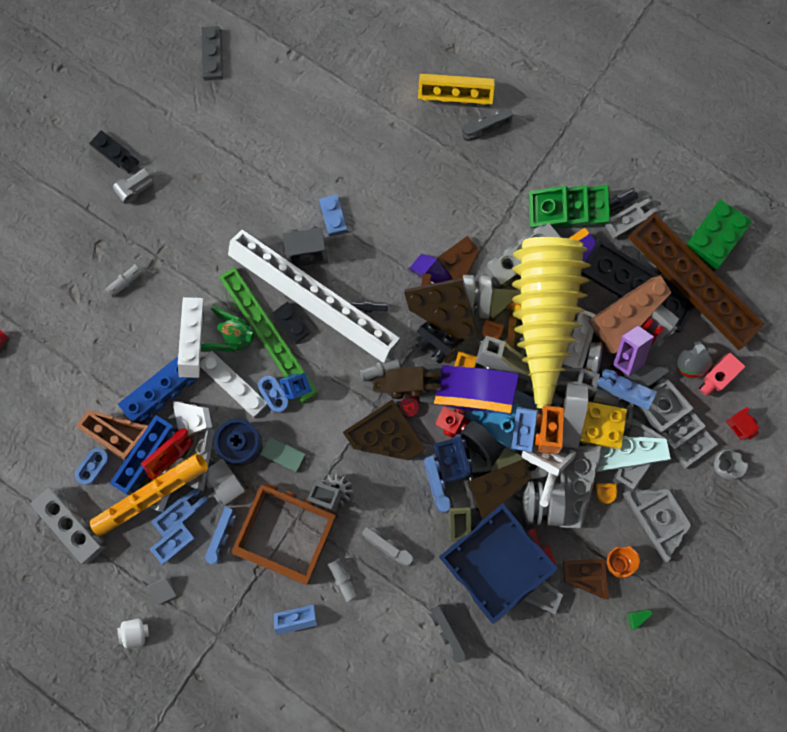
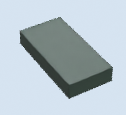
(283, 454)

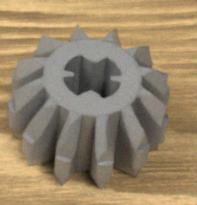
(334, 483)

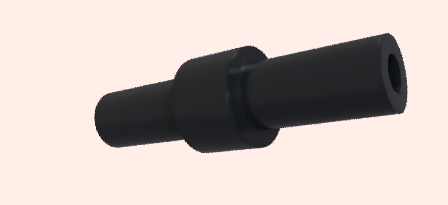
(369, 306)

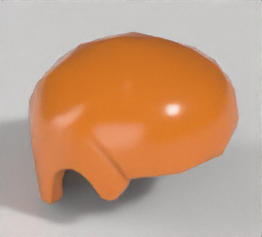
(623, 562)

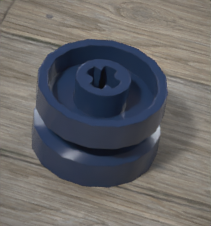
(228, 436)

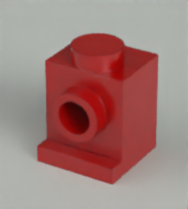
(743, 424)

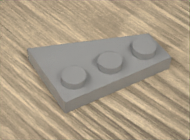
(202, 446)
(633, 475)

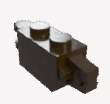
(407, 381)

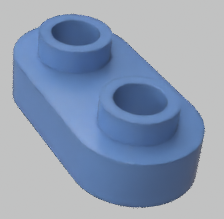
(273, 395)
(91, 465)

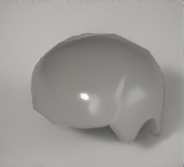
(730, 464)

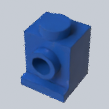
(295, 385)

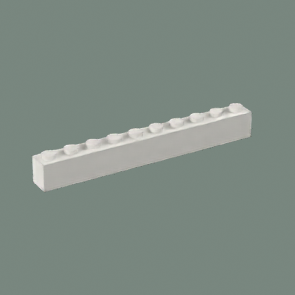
(313, 296)

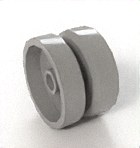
(479, 296)

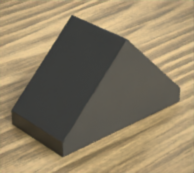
(325, 496)

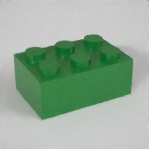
(718, 234)

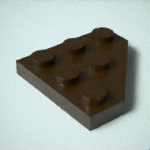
(444, 306)
(385, 434)

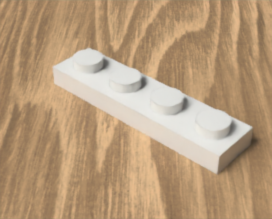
(233, 384)

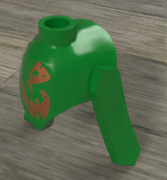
(235, 332)

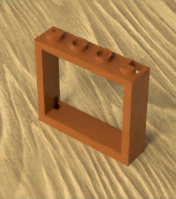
(289, 497)

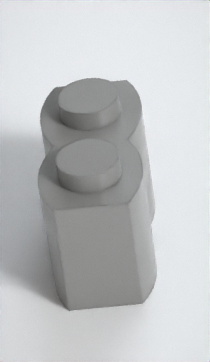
(225, 483)

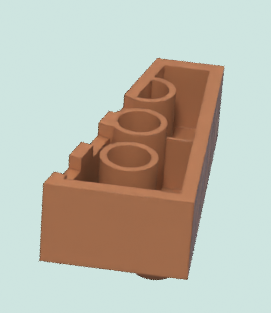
(628, 312)

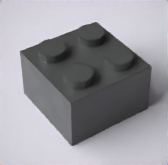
(305, 246)

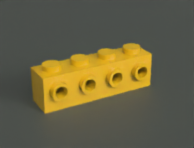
(456, 89)

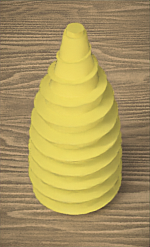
(548, 302)

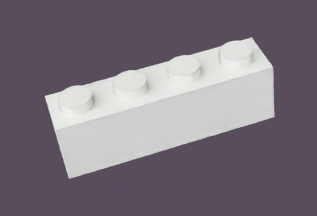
(190, 337)

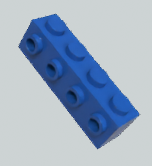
(154, 393)
(131, 473)

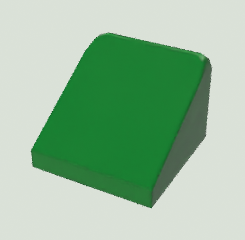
(636, 618)

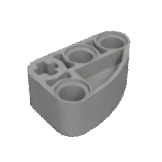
(575, 409)

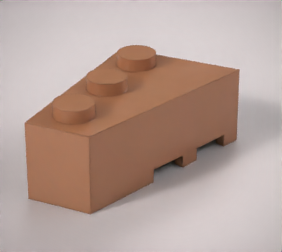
(111, 432)

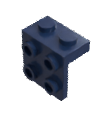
(453, 459)

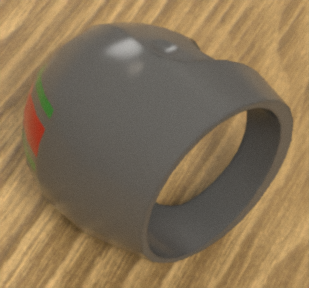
(694, 362)

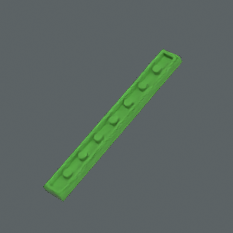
(264, 328)

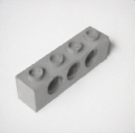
(502, 276)
(44, 506)

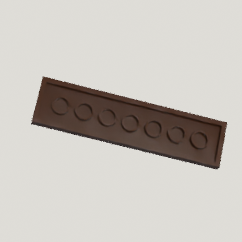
(696, 281)

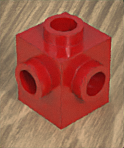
(452, 422)

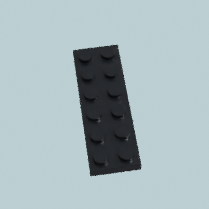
(623, 274)

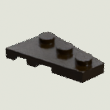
(497, 486)

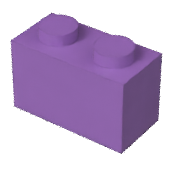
(633, 350)

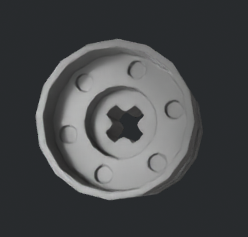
(553, 512)

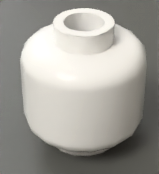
(132, 633)

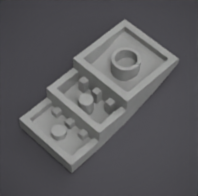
(675, 420)

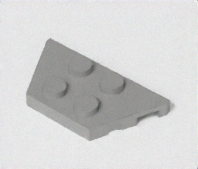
(660, 518)

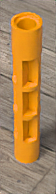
(148, 495)

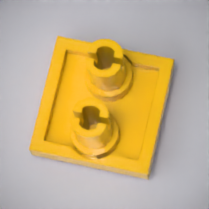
(603, 425)

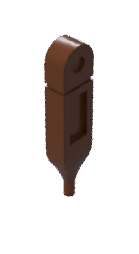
(510, 339)

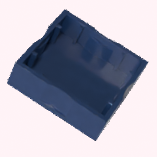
(498, 563)

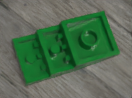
(570, 206)

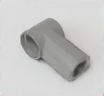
(130, 188)
(604, 397)

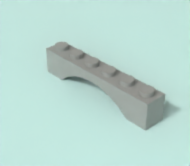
(502, 357)

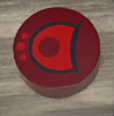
(409, 407)

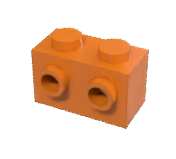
(550, 430)

